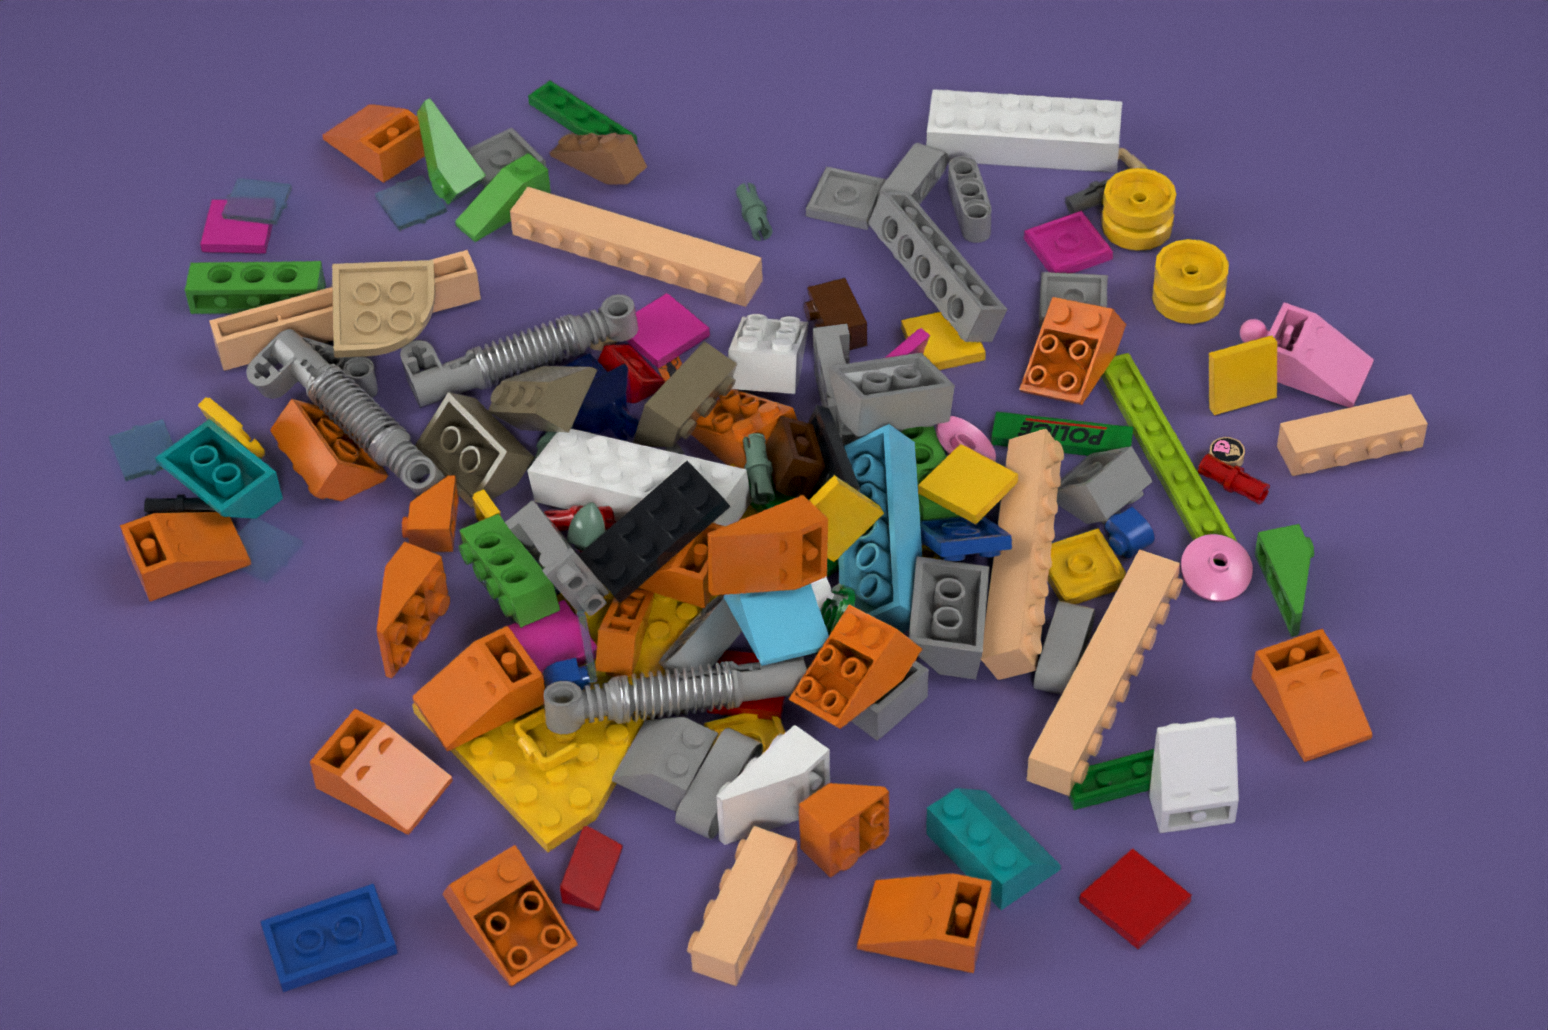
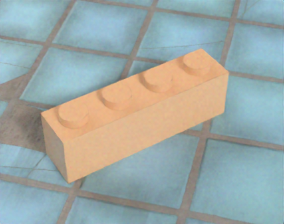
(1351, 435)
(743, 905)

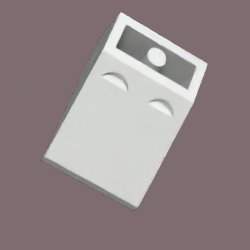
(768, 353)
(1195, 775)
(773, 786)

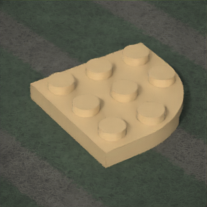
(380, 305)

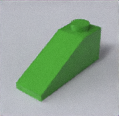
(447, 159)
(493, 205)
(1285, 563)

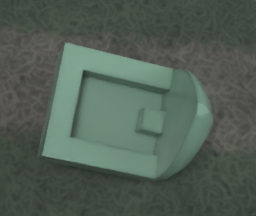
(586, 527)

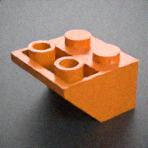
(843, 824)

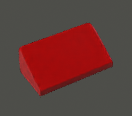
(642, 377)
(590, 870)

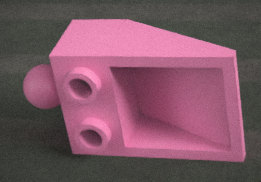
(1313, 355)

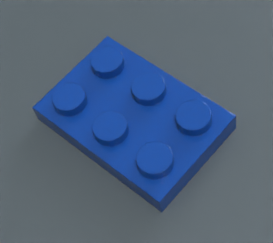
(957, 537)
(328, 937)

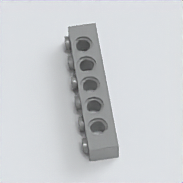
(937, 267)

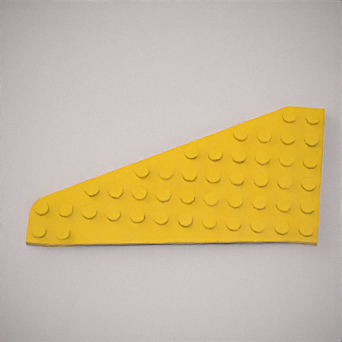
(572, 795)

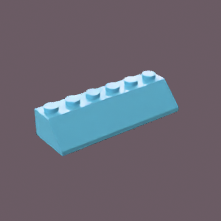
(884, 557)

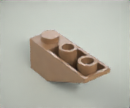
(603, 157)

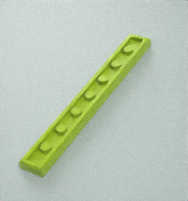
(1164, 450)

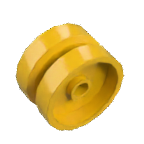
(1138, 209)
(1190, 281)

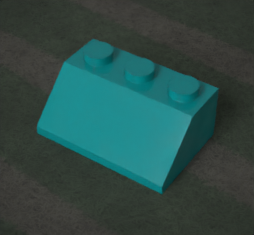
(222, 472)
(988, 844)

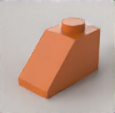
(433, 517)

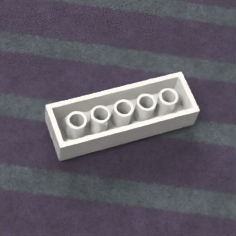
(1026, 130)
(619, 474)

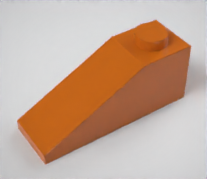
(623, 634)

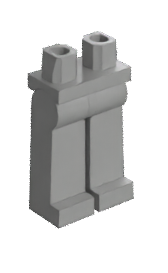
(831, 349)
(558, 559)

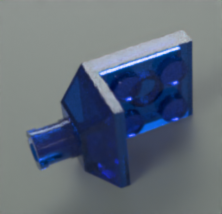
(606, 401)

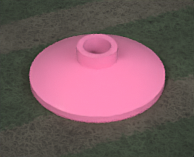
(962, 432)
(1214, 581)

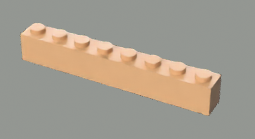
(637, 246)
(248, 332)
(1021, 573)
(1104, 673)

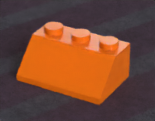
(324, 453)

